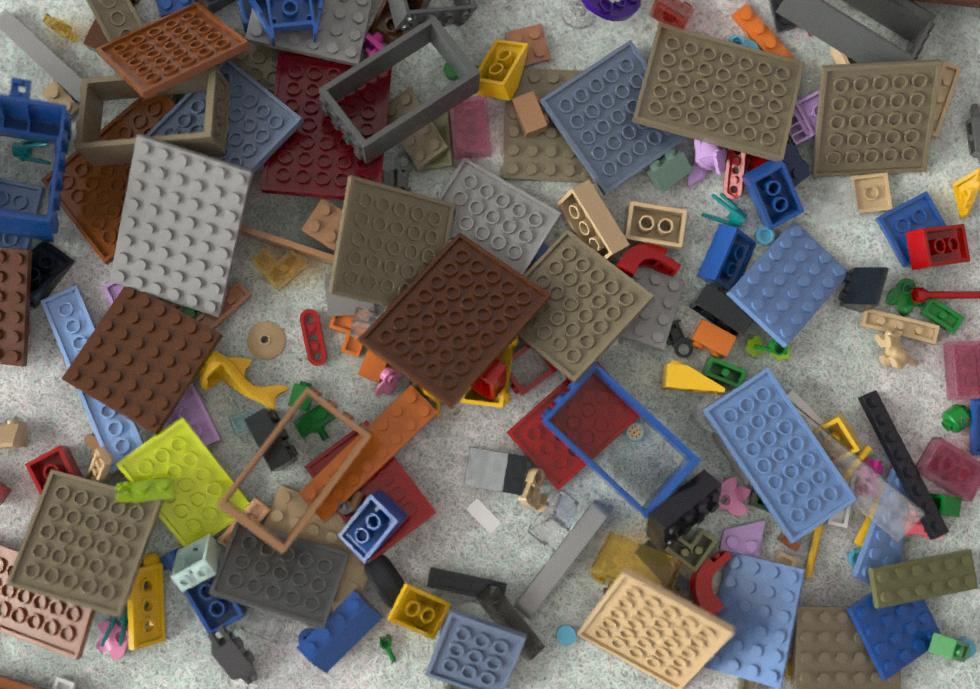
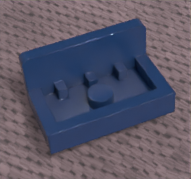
(796, 166)

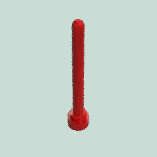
(920, 294)

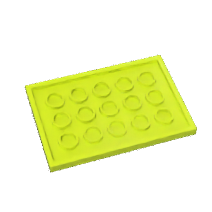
(197, 480)

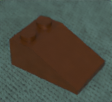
(384, 23)

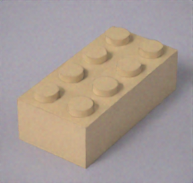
(592, 220)

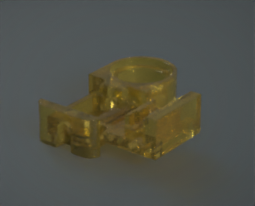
(60, 27)

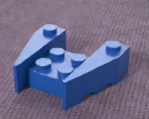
(288, 16)

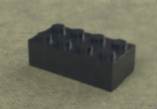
(683, 510)

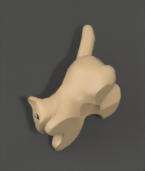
(894, 353)

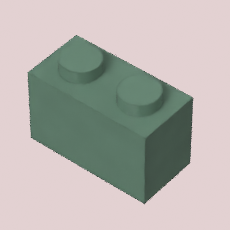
(669, 170)

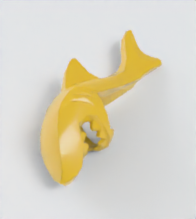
(232, 372)

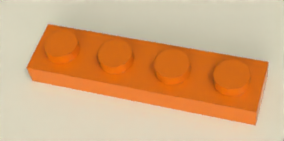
(759, 32)

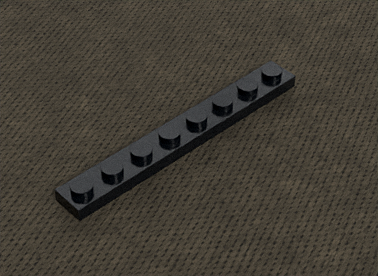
(903, 464)

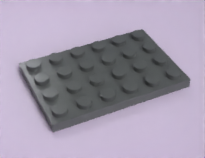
(289, 585)

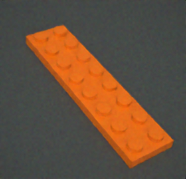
(389, 435)

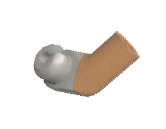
(352, 505)

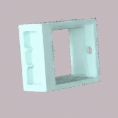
(201, 562)

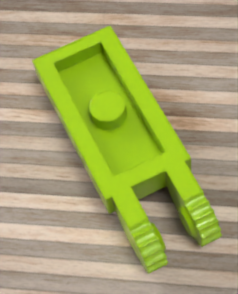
(145, 490)

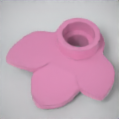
(389, 381)
(735, 497)
(113, 640)

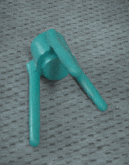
(24, 148)
(736, 215)
(125, 619)

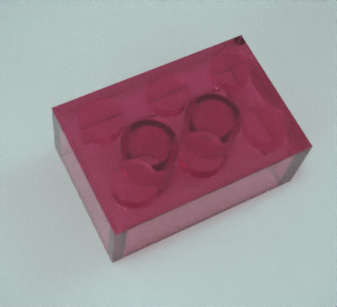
(471, 129)
(962, 370)
(950, 468)

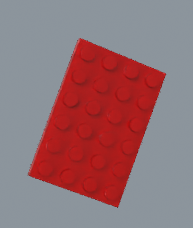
(588, 419)
(392, 481)

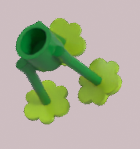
(756, 347)

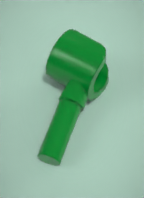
(386, 645)

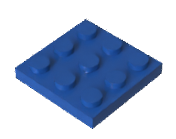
(910, 216)

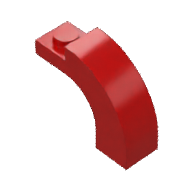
(647, 256)
(701, 583)

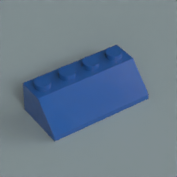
(343, 630)

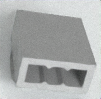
(343, 306)

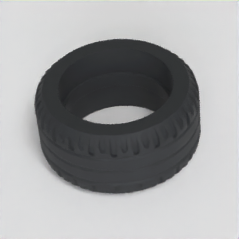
(384, 579)

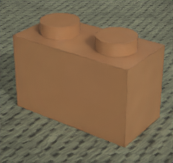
(530, 114)

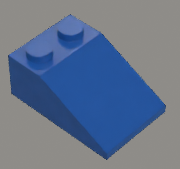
(372, 525)

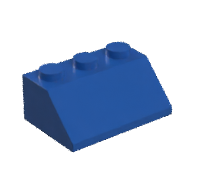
(727, 257)

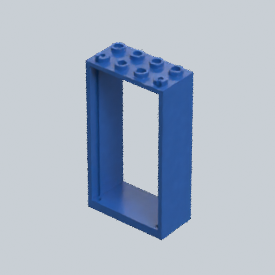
(669, 485)

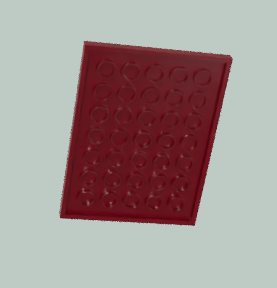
(315, 156)

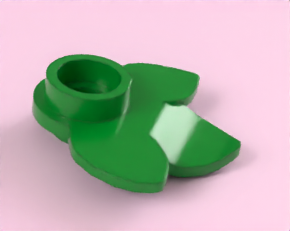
(902, 298)

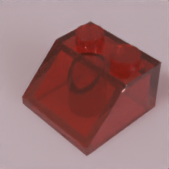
(672, 12)

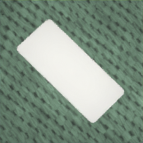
(483, 516)

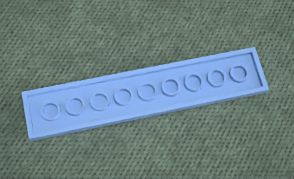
(72, 329)

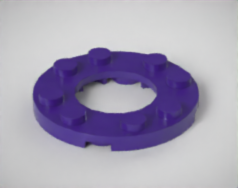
(613, 11)

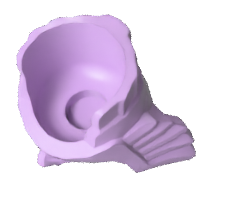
(706, 157)

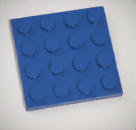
(893, 633)

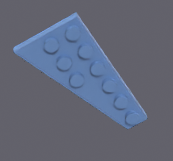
(878, 546)

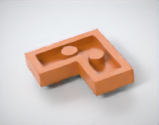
(351, 344)

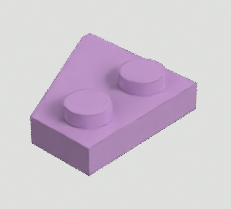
(743, 539)

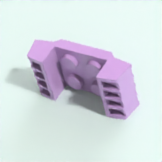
(804, 119)

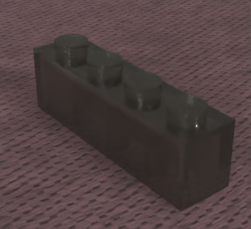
(504, 614)

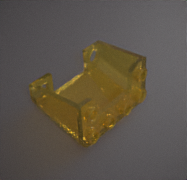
(624, 552)

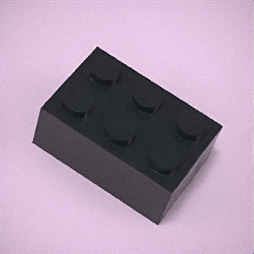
(721, 310)
(261, 427)

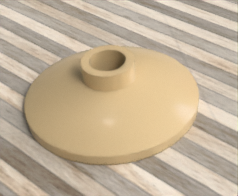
(275, 342)

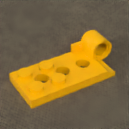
(152, 572)

